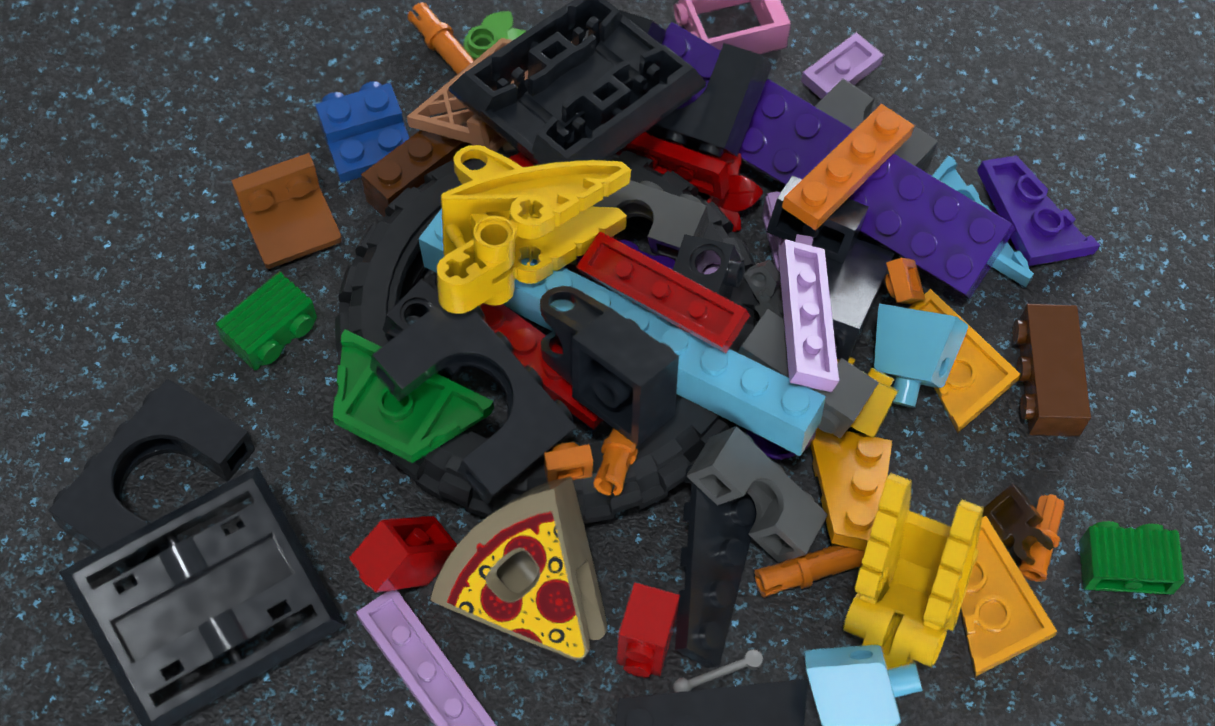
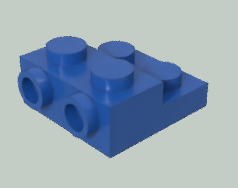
(361, 127)

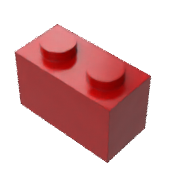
(403, 553)
(646, 630)

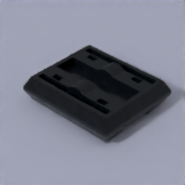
(578, 95)
(201, 598)

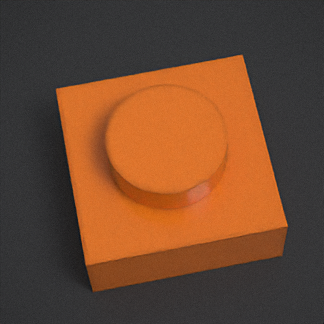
(904, 281)
(568, 461)

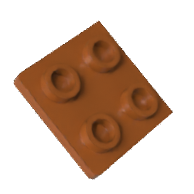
(286, 211)

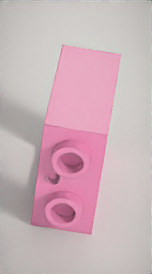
(765, 38)

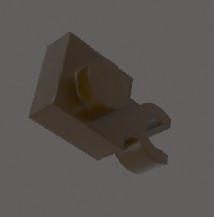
(1015, 522)

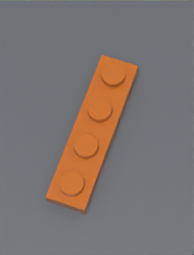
(847, 167)

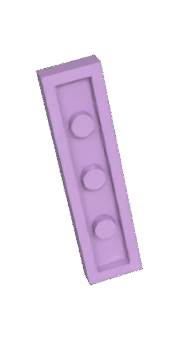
(807, 316)
(421, 663)

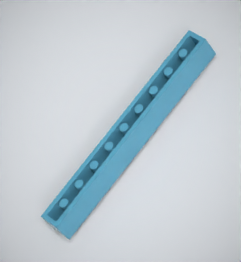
(707, 376)

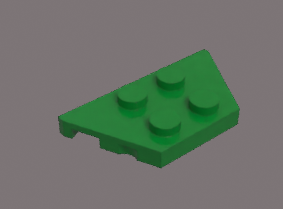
(407, 427)

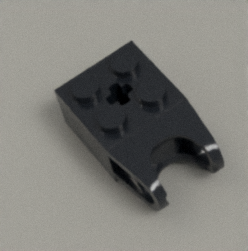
(611, 364)

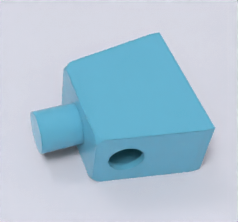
(916, 348)
(857, 687)

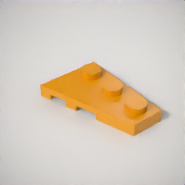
(977, 373)
(851, 483)
(1000, 607)

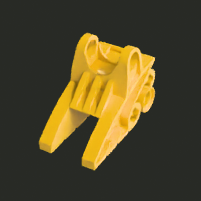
(517, 215)
(912, 577)

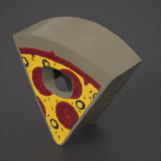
(529, 572)

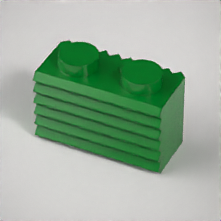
(267, 321)
(1131, 559)

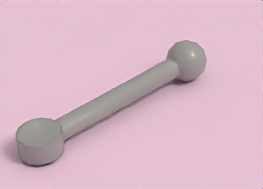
(752, 660)

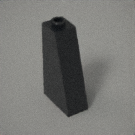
(854, 291)

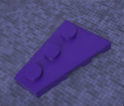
(1041, 228)

